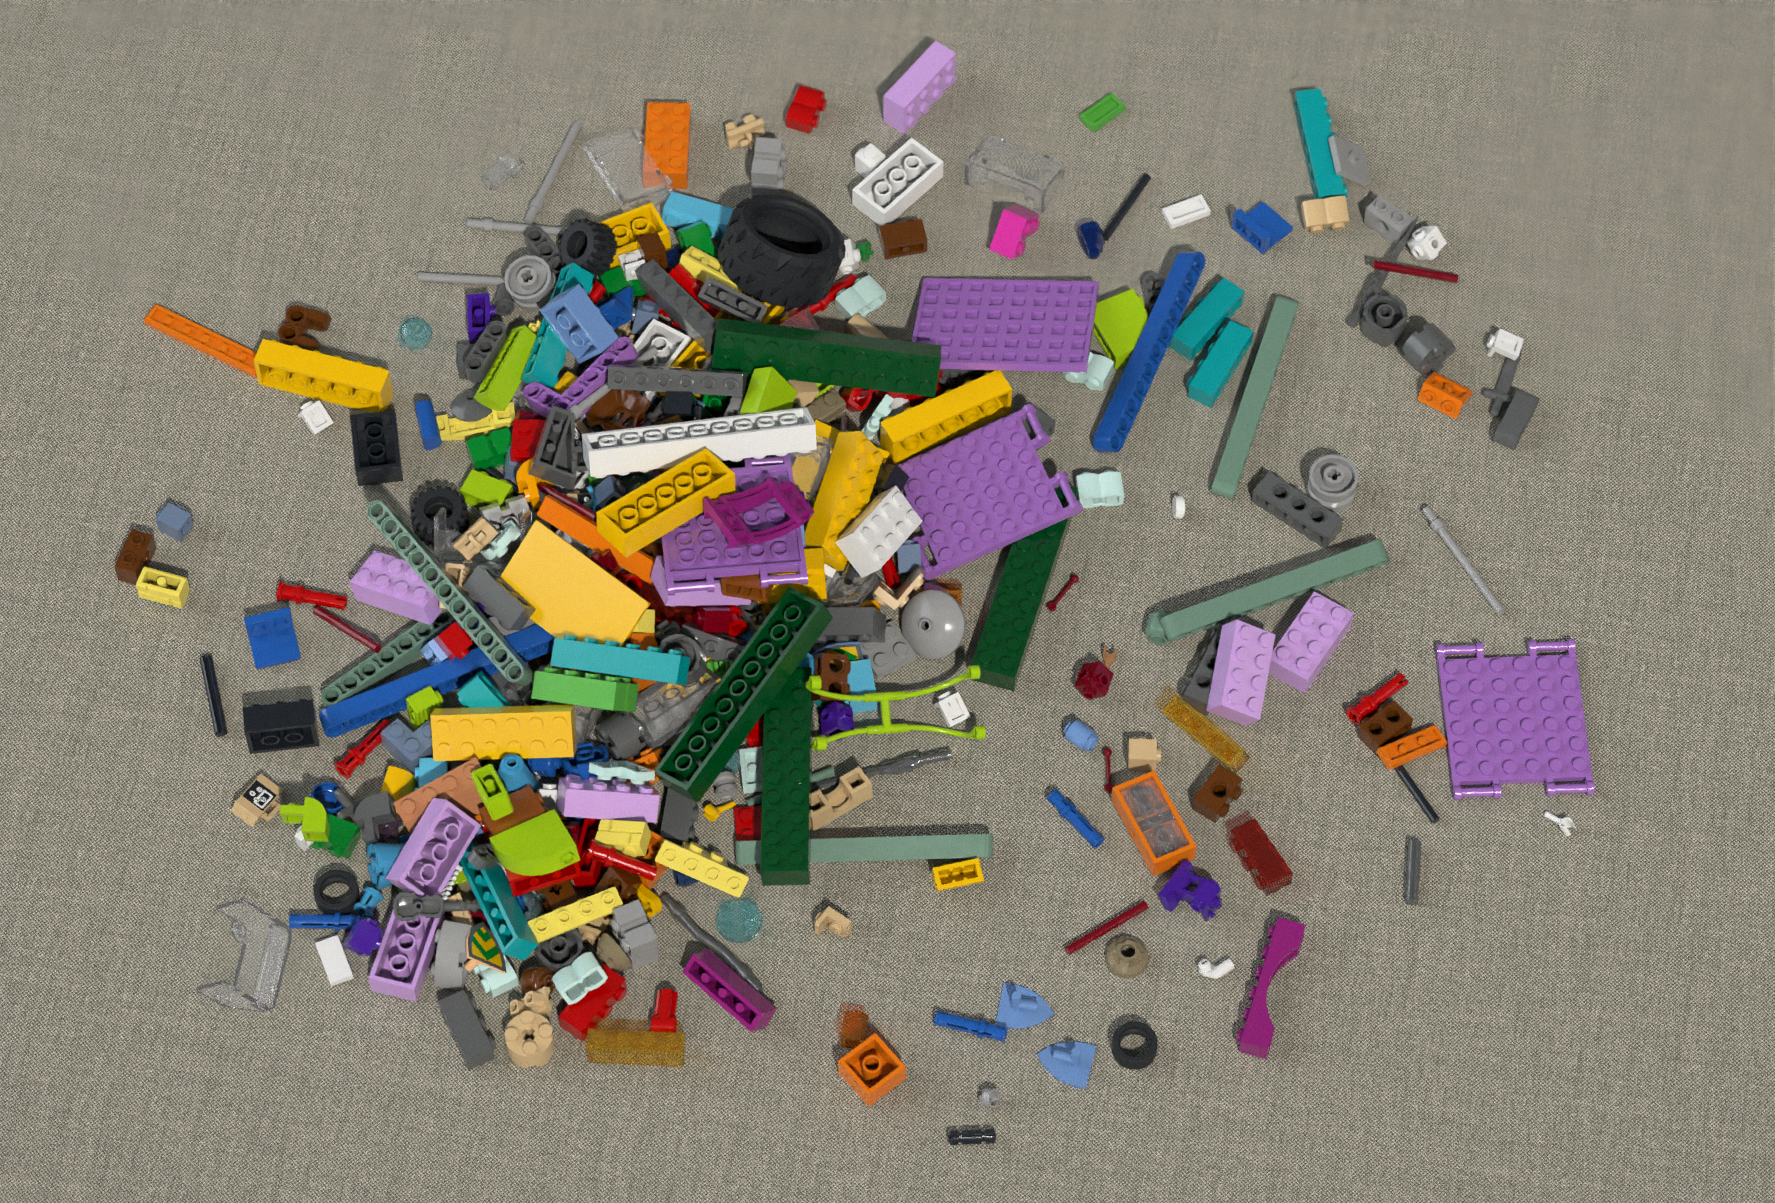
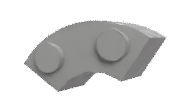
(451, 956)

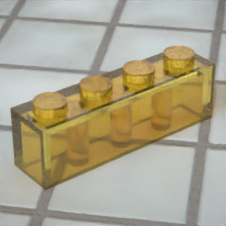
(1205, 734)
(636, 1047)

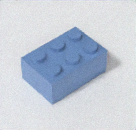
(579, 323)

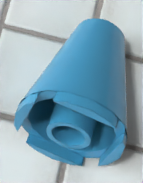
(516, 774)
(382, 859)

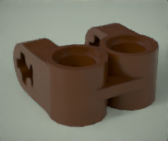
(295, 329)

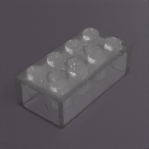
(670, 708)

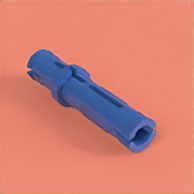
(1070, 813)
(323, 921)
(971, 1026)

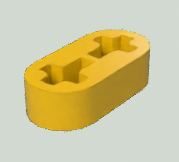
(650, 902)

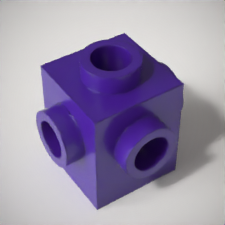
(836, 719)

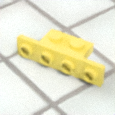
(702, 865)
(575, 915)

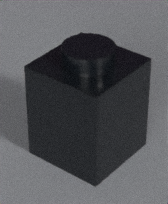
(679, 404)
(888, 477)

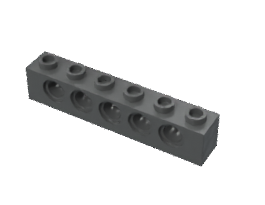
(677, 380)

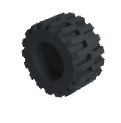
(588, 246)
(429, 504)

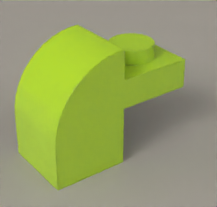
(311, 816)

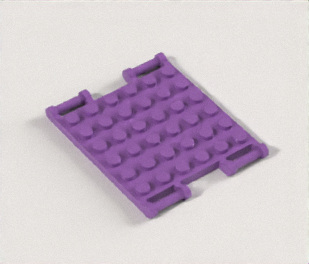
(984, 492)
(701, 550)
(1514, 720)

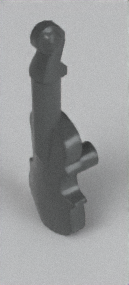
(409, 906)

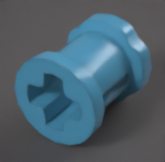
(373, 897)

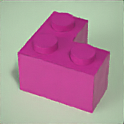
(1012, 230)

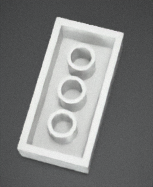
(897, 183)
(878, 531)

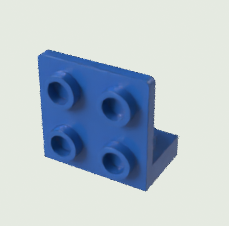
(1261, 227)
(618, 308)
(272, 638)

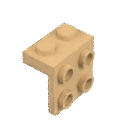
(886, 595)

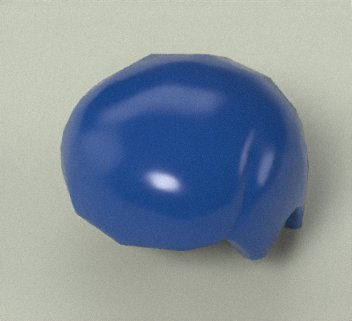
(325, 795)

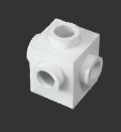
(1426, 243)
(851, 258)

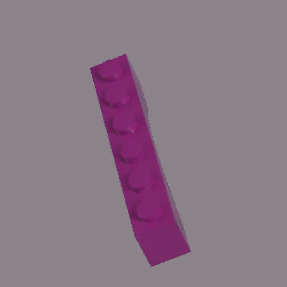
(1284, 946)

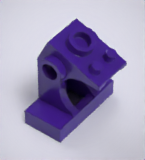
(1203, 900)

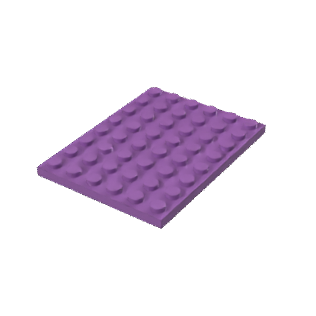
(1008, 323)

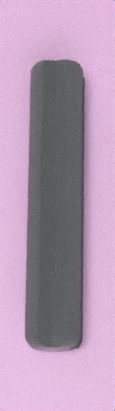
(1413, 872)

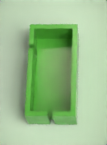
(585, 689)

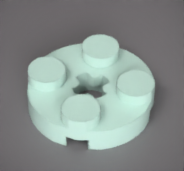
(499, 543)

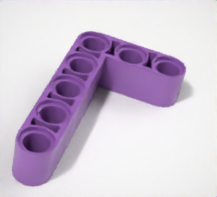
(542, 398)

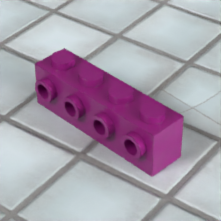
(729, 990)

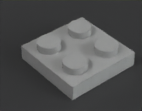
(889, 655)

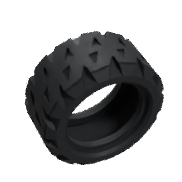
(781, 251)

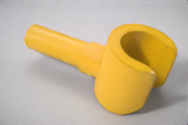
(713, 813)

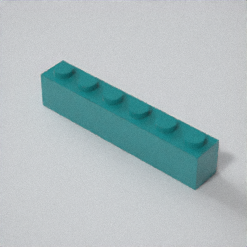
(1315, 132)
(548, 349)
(620, 661)
(500, 908)

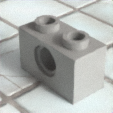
(1387, 220)

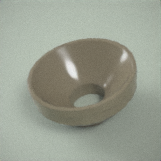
(612, 954)
(1127, 966)

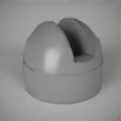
(990, 1097)

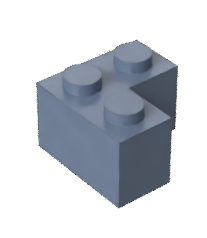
(408, 745)

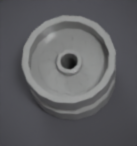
(530, 282)
(1333, 482)

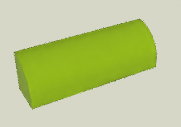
(506, 370)

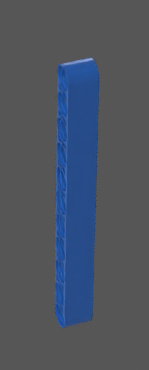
(1149, 352)
(441, 677)

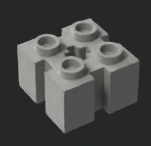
(768, 167)
(513, 510)
(634, 934)

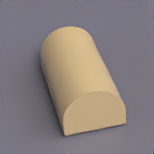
(860, 326)

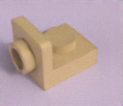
(835, 921)
(592, 931)

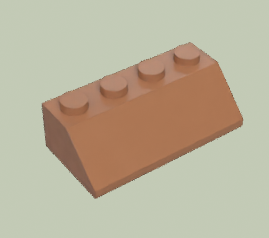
(453, 786)

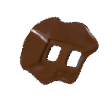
(617, 401)

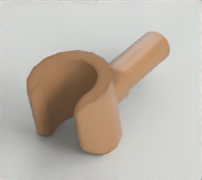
(1109, 658)

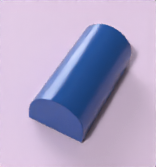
(428, 425)

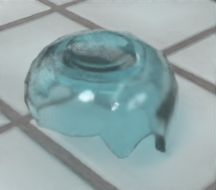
(414, 334)

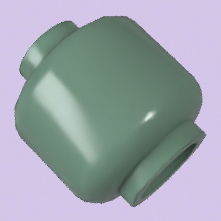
(1154, 629)

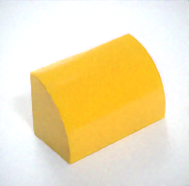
(398, 783)
(957, 875)

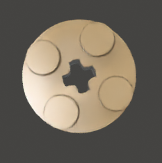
(529, 1040)

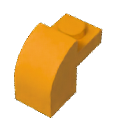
(528, 484)

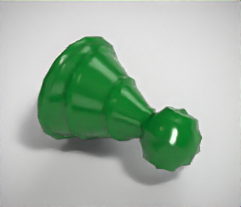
(865, 250)

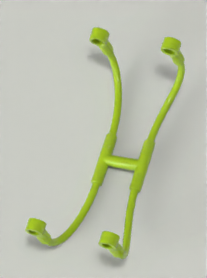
(820, 743)

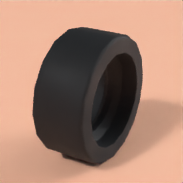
(332, 877)
(1135, 1028)

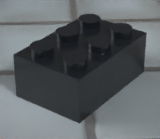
(376, 448)
(280, 726)

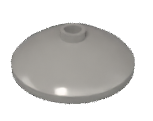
(945, 622)

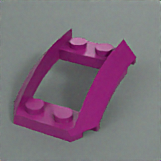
(726, 510)

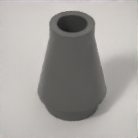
(503, 302)

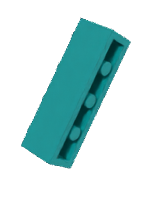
(1207, 318)
(1220, 363)
(481, 693)

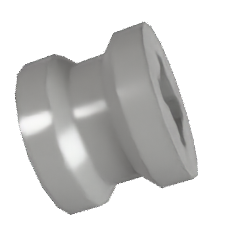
(725, 786)

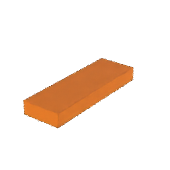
(1411, 747)

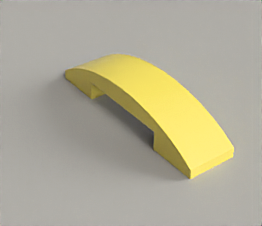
(456, 429)

